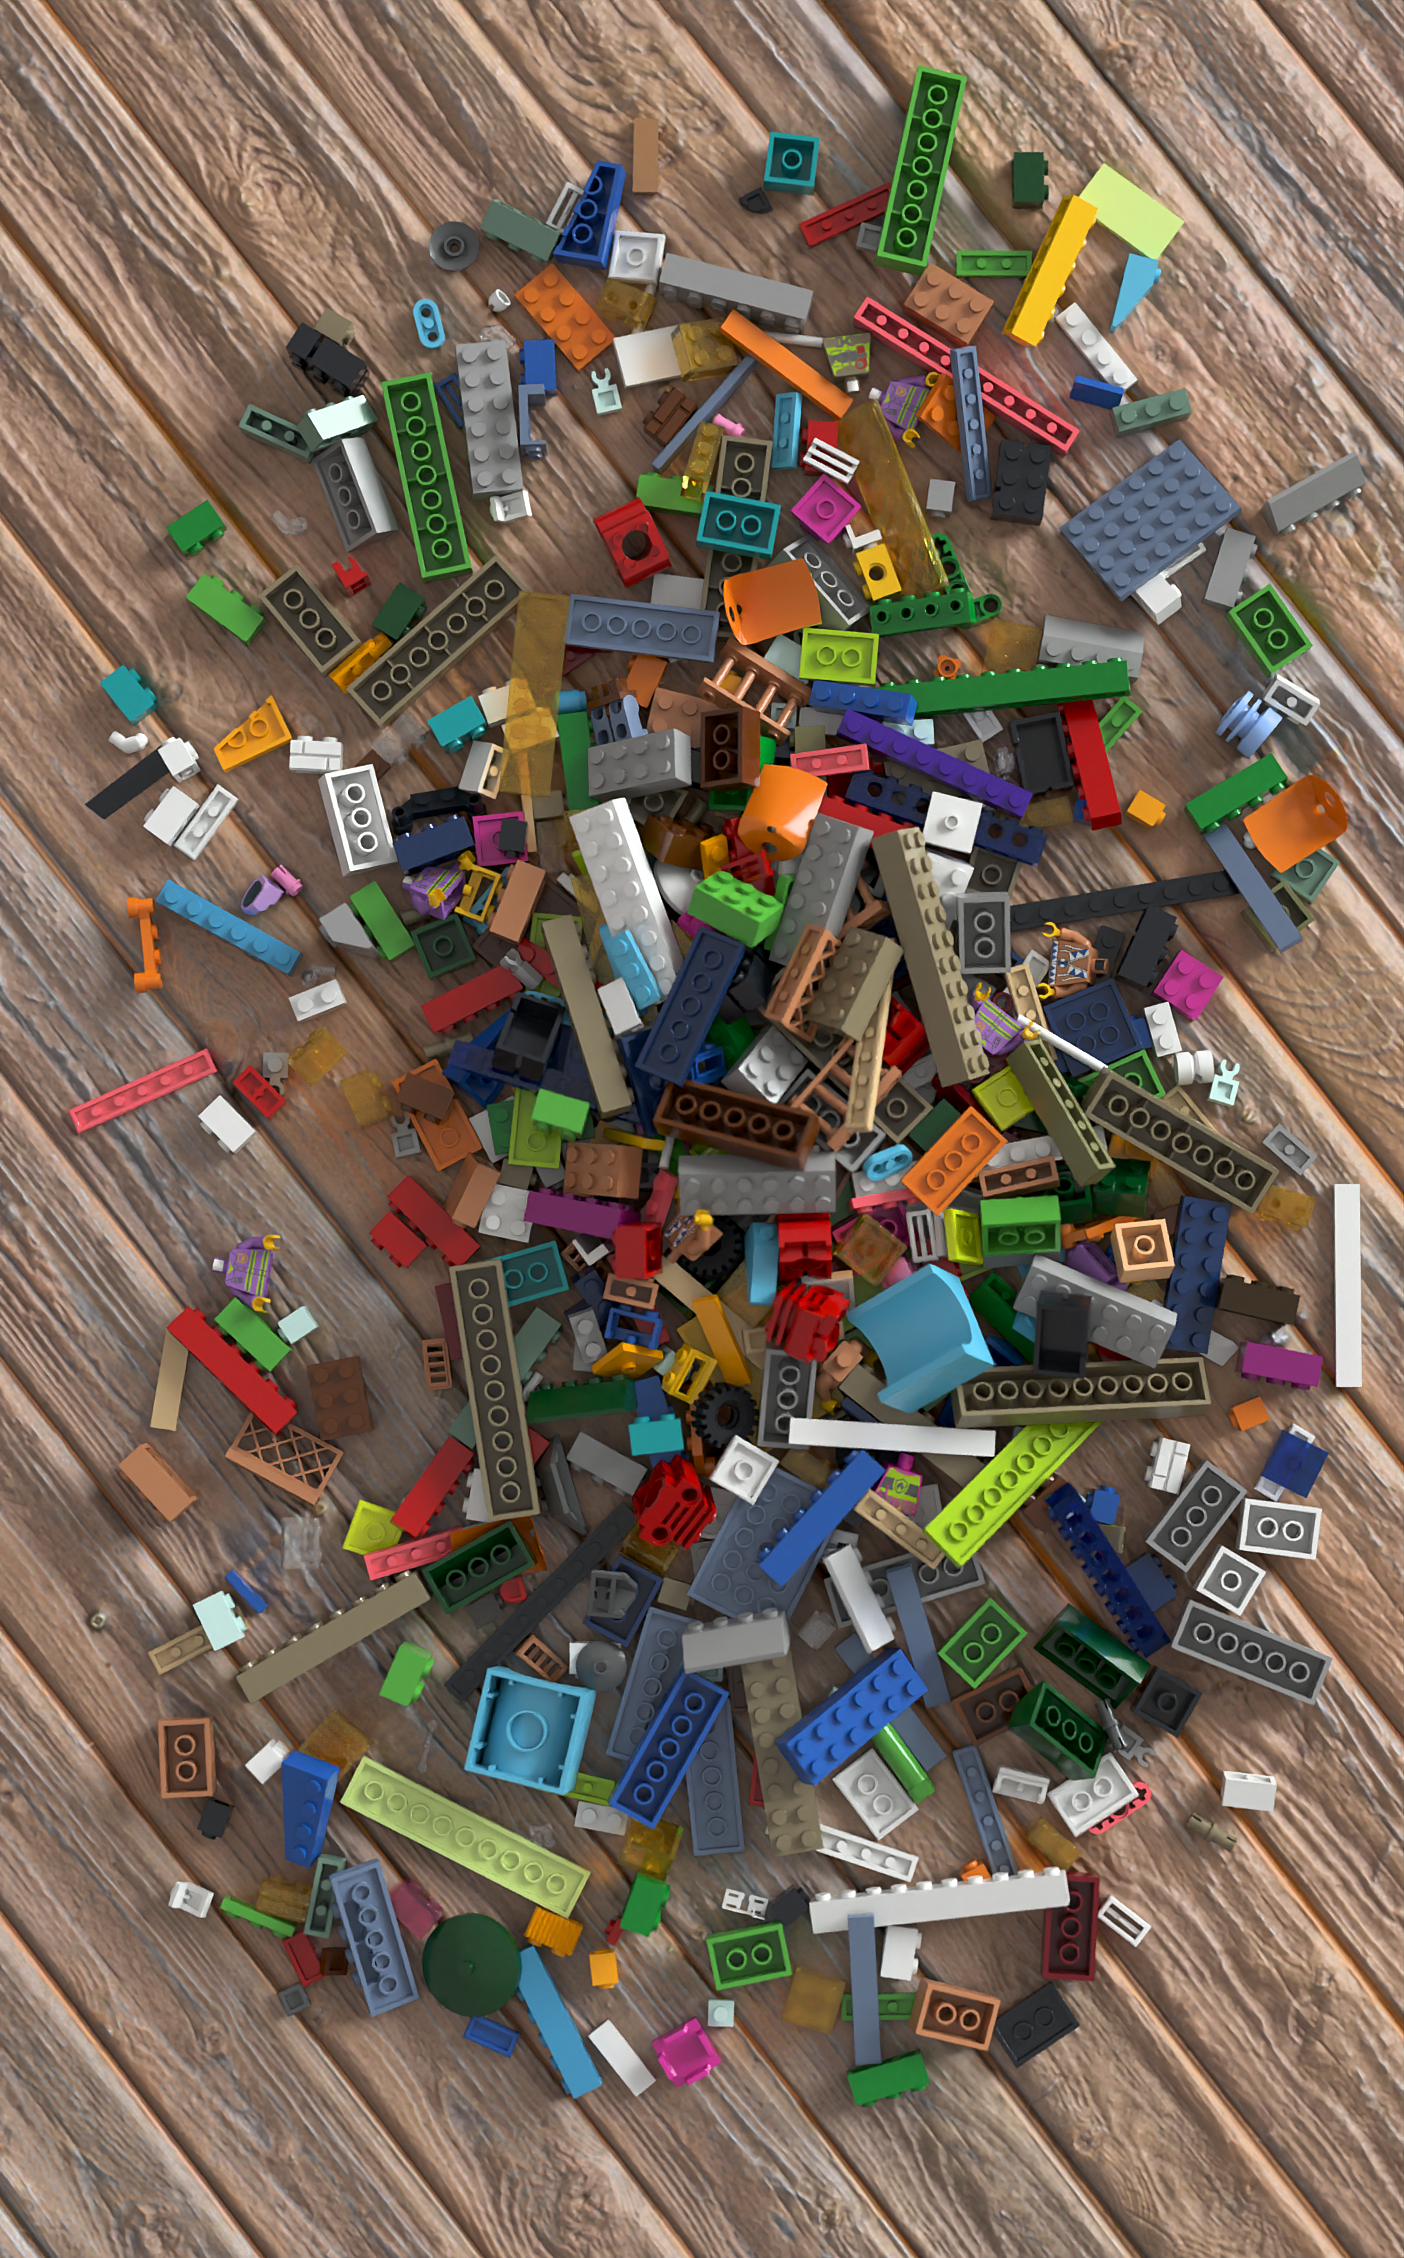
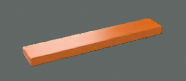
(785, 365)

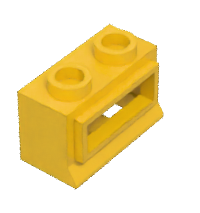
(470, 891)
(683, 1361)

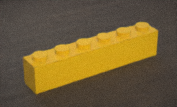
(1050, 270)

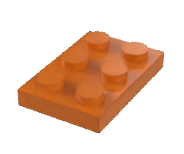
(940, 412)

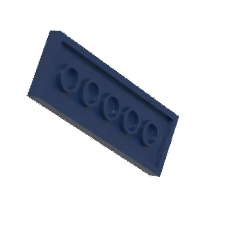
(691, 1006)
(1197, 1270)

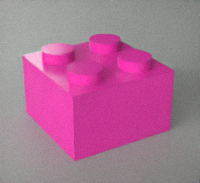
(1187, 985)

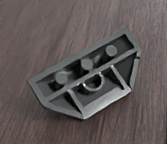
(558, 1487)

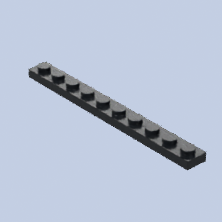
(1121, 900)
(541, 1602)

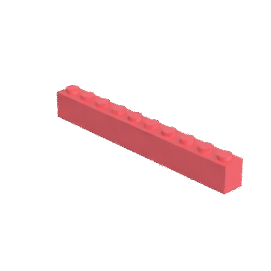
(996, 395)

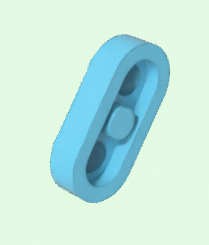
(429, 325)
(887, 1162)

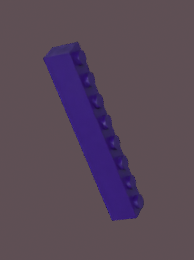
(934, 764)

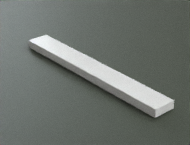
(1347, 1285)
(892, 1437)

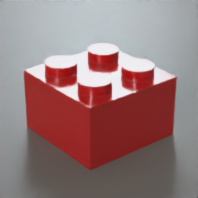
(638, 1250)

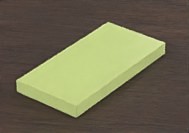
(1131, 213)

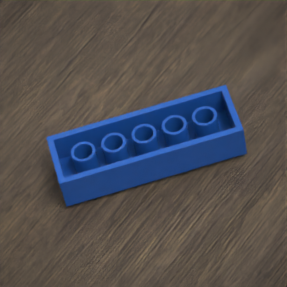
(820, 1516)
(851, 1716)
(667, 1747)

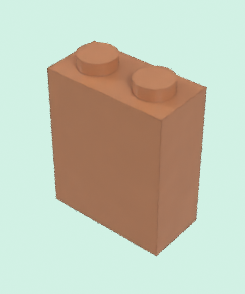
(471, 1190)

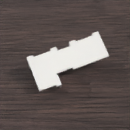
(752, 1905)

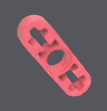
(1117, 1818)

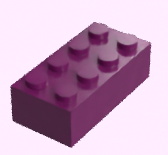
(577, 1212)

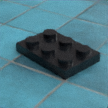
(1034, 2024)

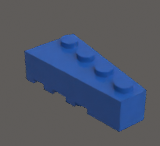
(592, 226)
(307, 1804)

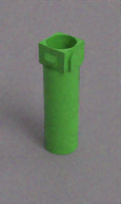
(903, 1763)

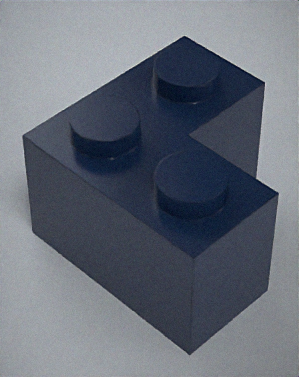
(592, 1290)

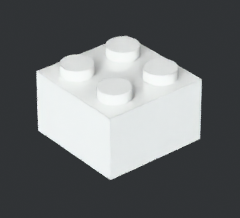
(505, 1214)
(1229, 1579)

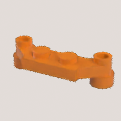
(149, 933)
(1093, 1230)
(703, 1464)

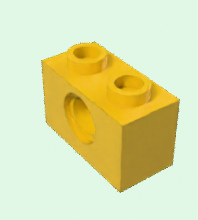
(877, 559)

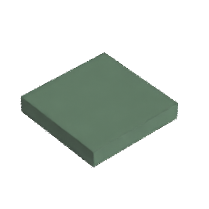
(1308, 875)

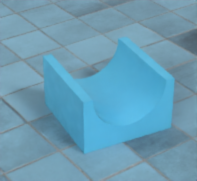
(923, 1337)
(530, 1731)

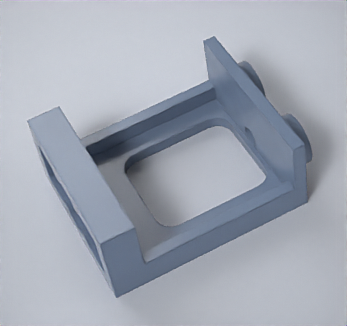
(530, 396)

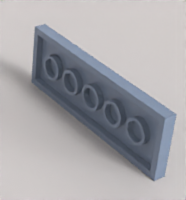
(642, 628)
(715, 1791)

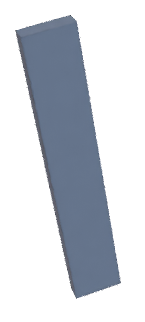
(704, 414)
(971, 423)
(1253, 888)
(918, 1634)
(906, 1723)
(984, 1810)
(864, 1989)

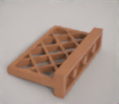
(798, 978)
(274, 1475)

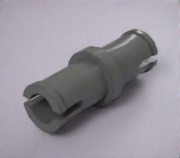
(1111, 1725)

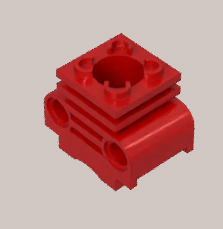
(612, 529)
(904, 1038)
(804, 1245)
(807, 1320)
(673, 1504)

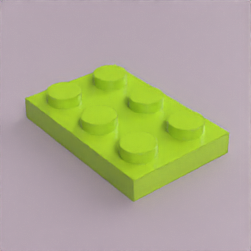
(839, 656)

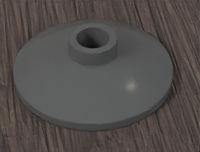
(452, 234)
(604, 1652)

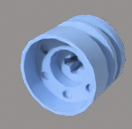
(1248, 724)

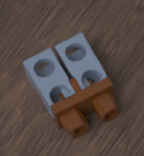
(615, 714)

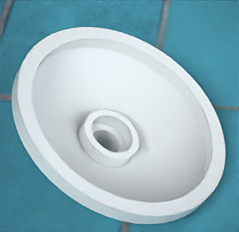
(677, 884)

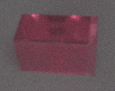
(414, 1908)

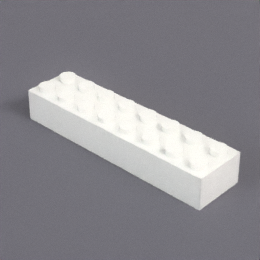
(628, 886)

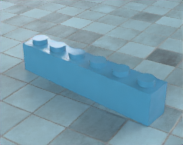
(229, 928)
(556, 2025)

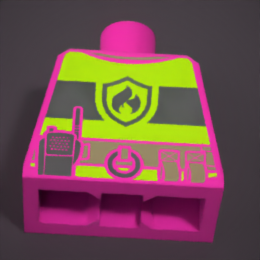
(900, 1484)

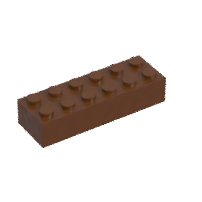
(737, 1124)

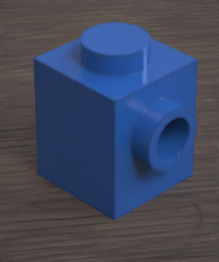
(1103, 1504)

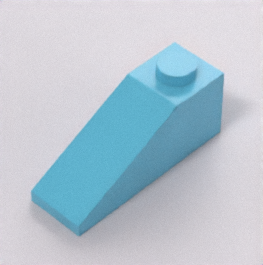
(1136, 283)
(761, 1262)

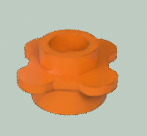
(943, 661)

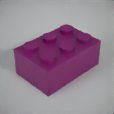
(1278, 1365)

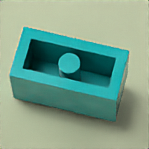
(129, 695)

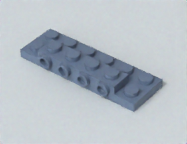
(650, 1677)
(372, 1937)

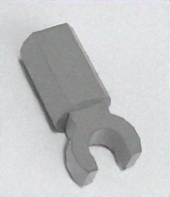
(521, 970)

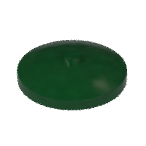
(471, 1964)

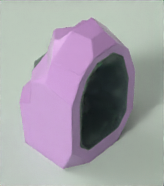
(261, 896)

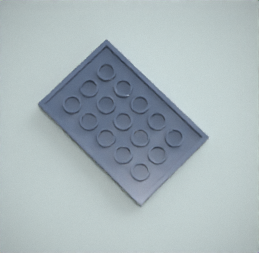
(1150, 520)
(730, 1572)

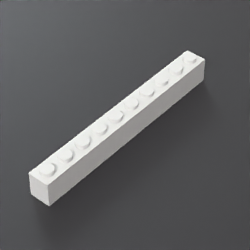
(1008, 1155)
(943, 1900)

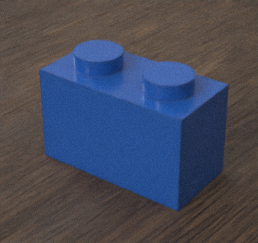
(539, 364)

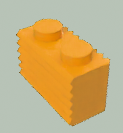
(553, 1931)

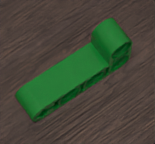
(958, 580)

